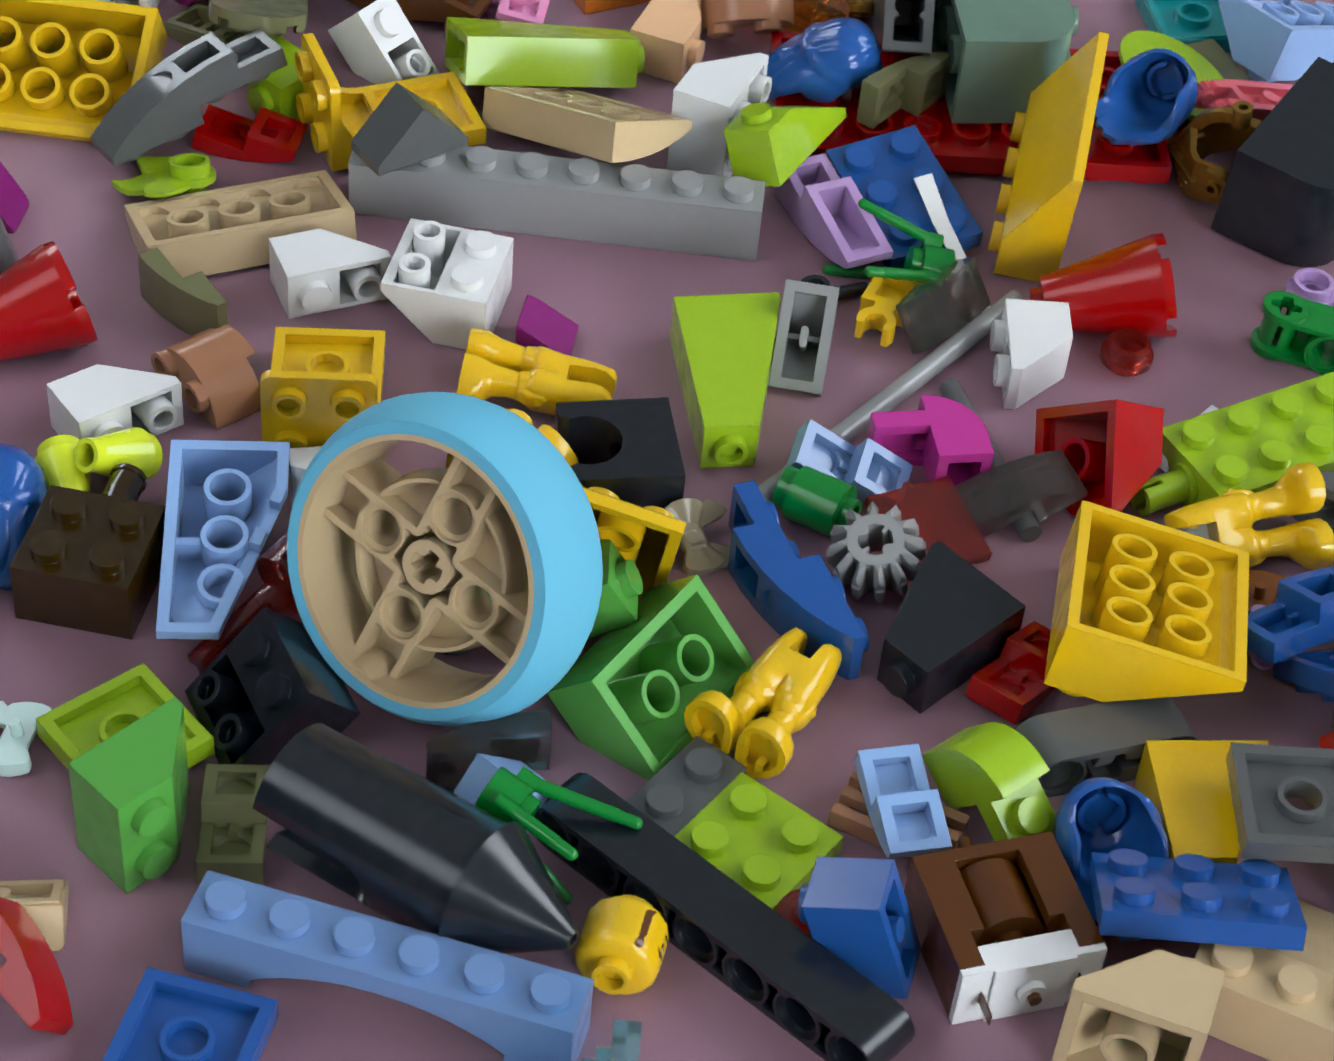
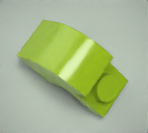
(999, 774)

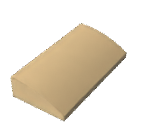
(581, 122)
(233, 224)

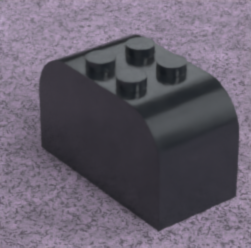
(1284, 177)

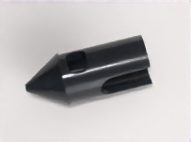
(410, 846)

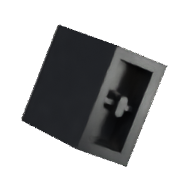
(268, 691)

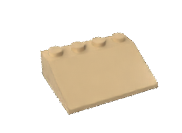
(1278, 998)

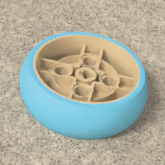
(403, 570)

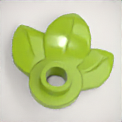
(169, 176)

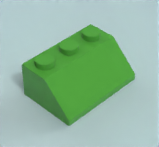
(638, 679)

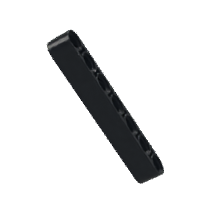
(731, 931)

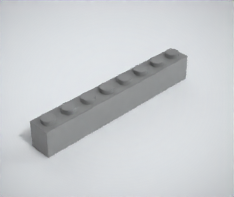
(569, 200)

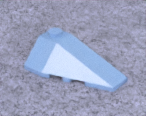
(1278, 37)
(214, 529)

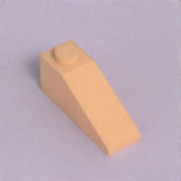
(670, 38)

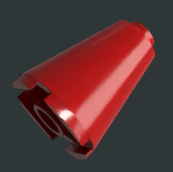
(1117, 290)
(41, 307)

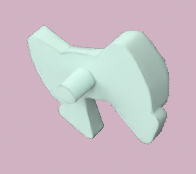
(18, 733)

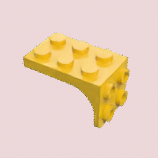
(340, 112)
(319, 382)

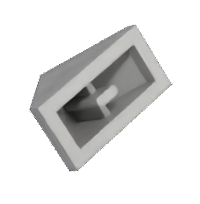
(804, 337)

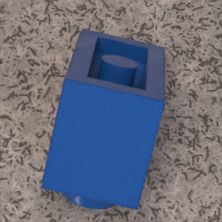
(863, 919)

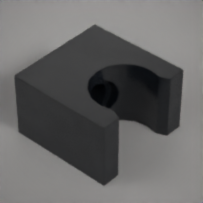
(625, 448)

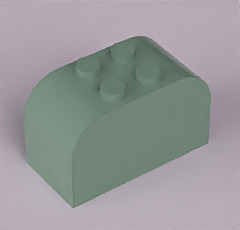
(1000, 53)

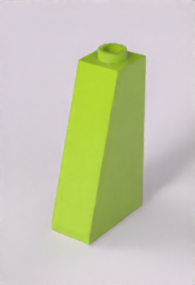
(541, 54)
(724, 369)

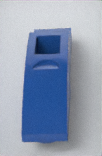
(790, 588)
(1297, 620)

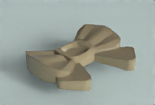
(699, 554)

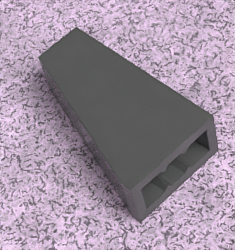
(904, 25)

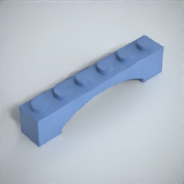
(258, 932)

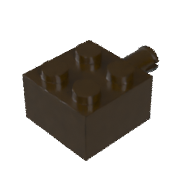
(91, 557)

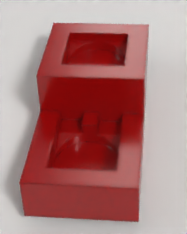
(262, 140)
(1015, 681)
(31, 974)

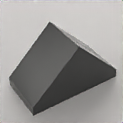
(405, 132)

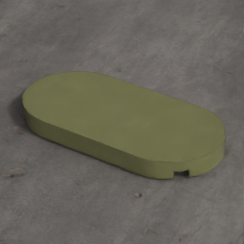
(268, 15)

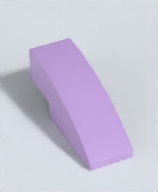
(829, 214)

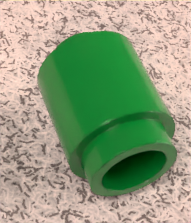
(815, 499)

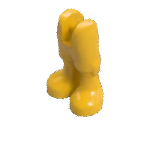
(530, 374)
(1233, 513)
(777, 683)

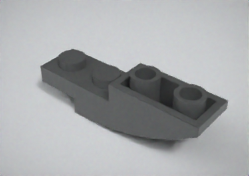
(169, 96)

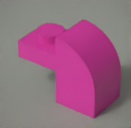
(938, 436)

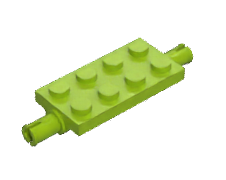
(1244, 445)

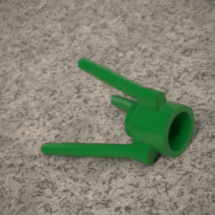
(921, 263)
(512, 801)

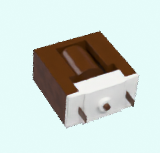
(1002, 926)

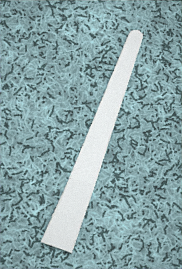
(937, 213)

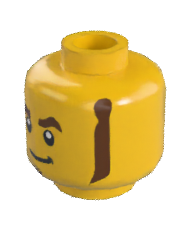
(624, 942)

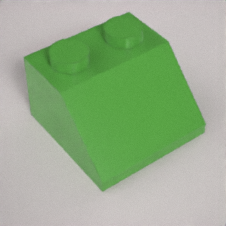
(134, 797)

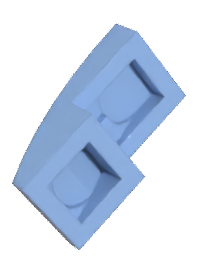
(900, 802)

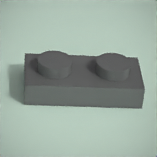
(686, 785)

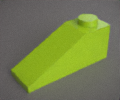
(775, 140)

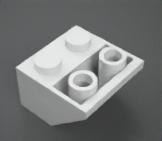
(712, 97)
(449, 280)

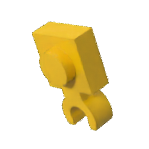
(878, 307)

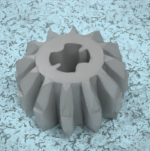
(876, 532)

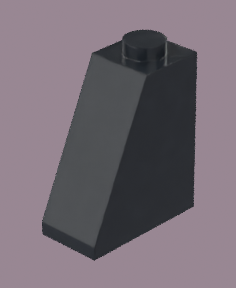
(945, 629)

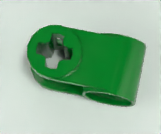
(1303, 332)

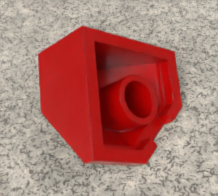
(1108, 444)

